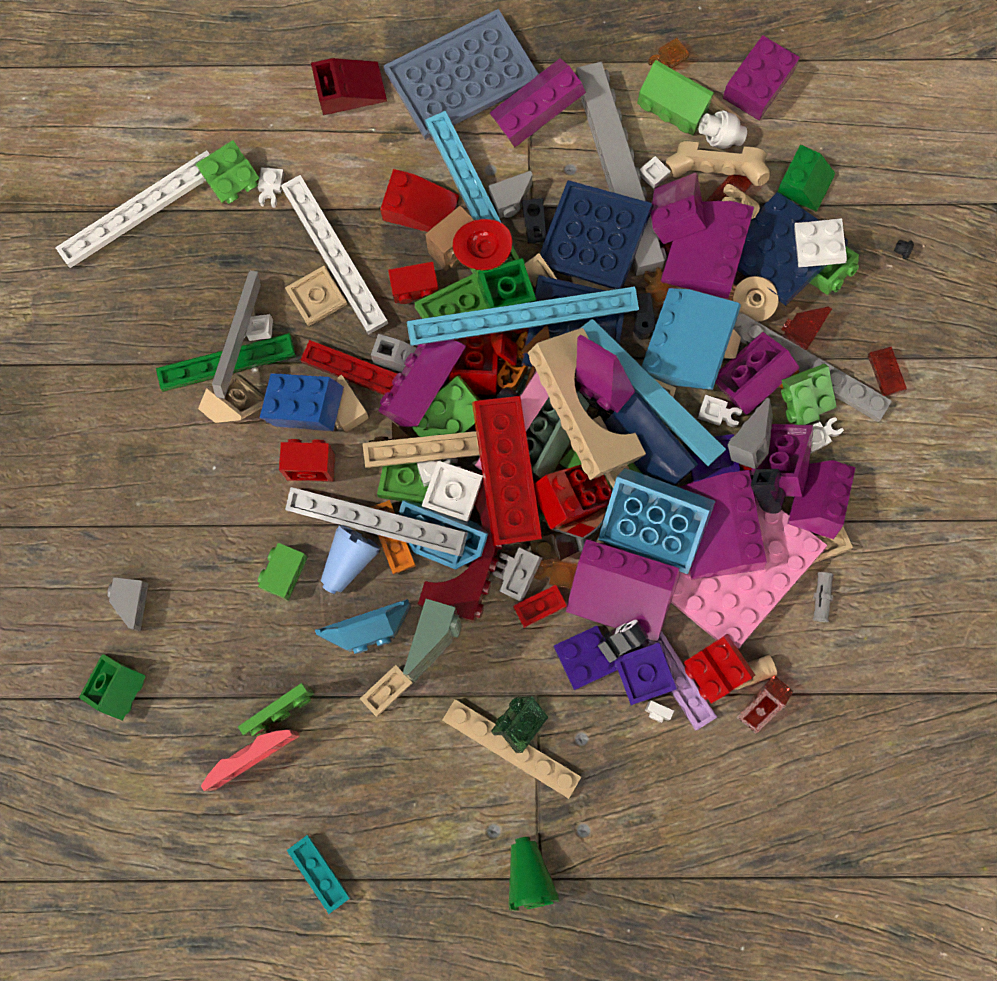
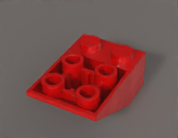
(570, 495)

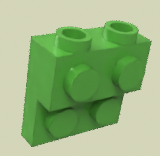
(228, 172)
(832, 275)
(808, 395)

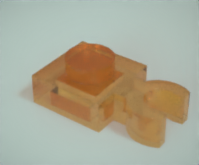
(670, 54)
(657, 288)
(560, 574)

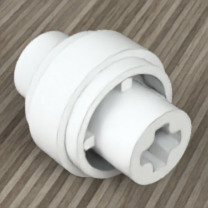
(722, 130)

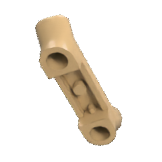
(749, 163)

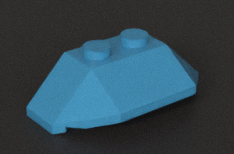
(474, 542)
(367, 629)

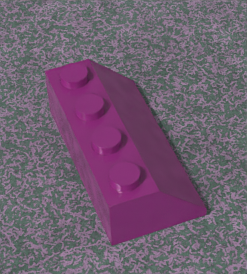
(538, 102)
(420, 381)

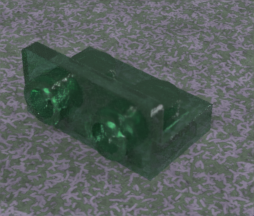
(520, 722)

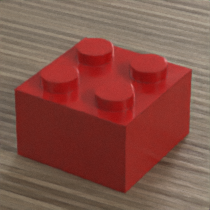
(307, 461)

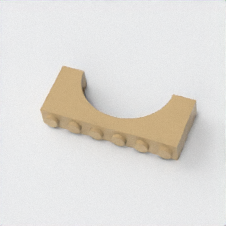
(596, 447)

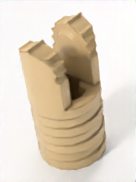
(740, 197)
(763, 668)

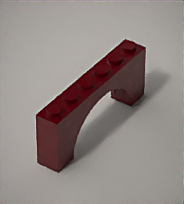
(468, 588)

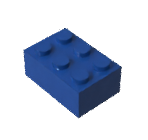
(302, 402)

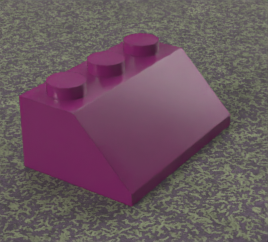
(755, 372)
(824, 499)

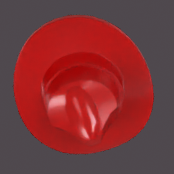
(482, 244)

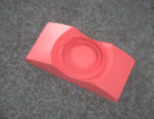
(247, 757)

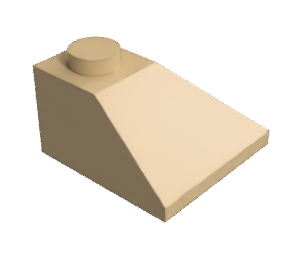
(239, 402)

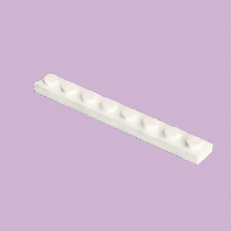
(132, 212)
(334, 254)

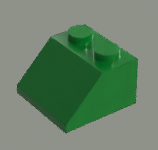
(807, 178)
(506, 285)
(112, 687)

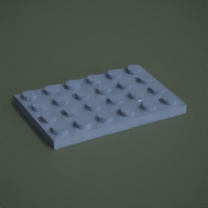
(461, 72)

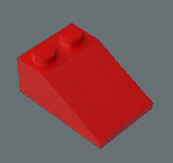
(416, 201)
(477, 364)

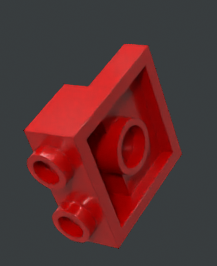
(718, 669)

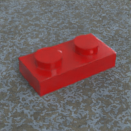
(539, 606)

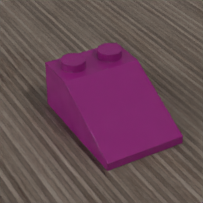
(678, 209)
(601, 375)
(791, 455)

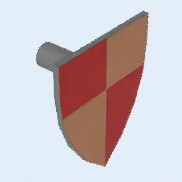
(583, 527)

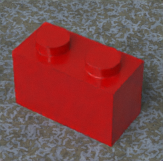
(413, 282)

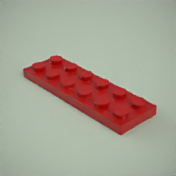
(506, 470)

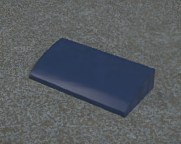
(664, 454)

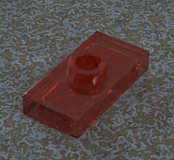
(887, 371)

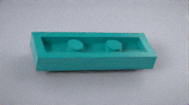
(318, 874)

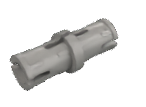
(823, 597)

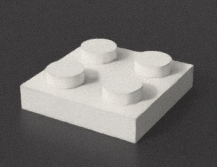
(820, 243)
(452, 491)

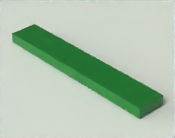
(205, 366)

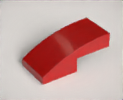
(504, 346)

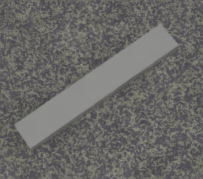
(236, 335)

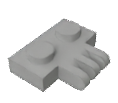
(517, 573)

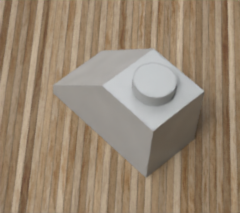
(509, 194)
(129, 600)

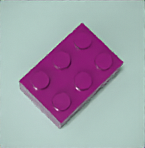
(760, 77)

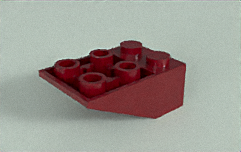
(347, 84)

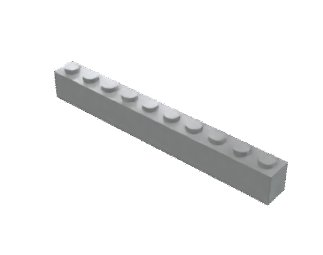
(616, 156)

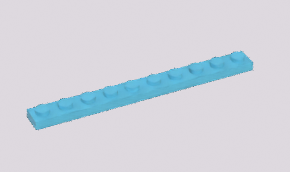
(522, 316)

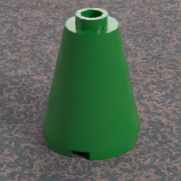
(529, 877)

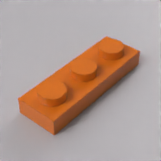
(395, 550)

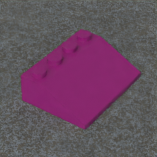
(710, 256)
(733, 533)
(621, 588)

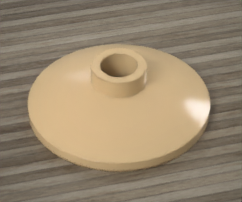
(756, 309)

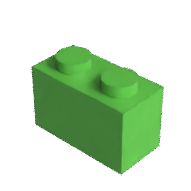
(282, 571)

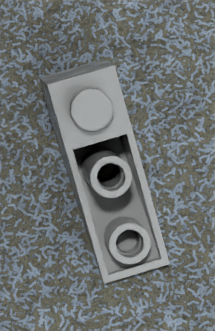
(391, 352)
(753, 439)

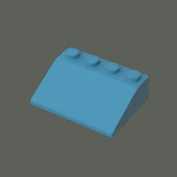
(690, 338)
(655, 519)

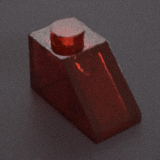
(805, 326)
(765, 704)

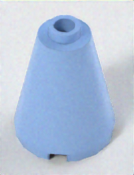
(346, 558)

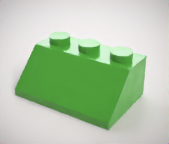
(674, 98)

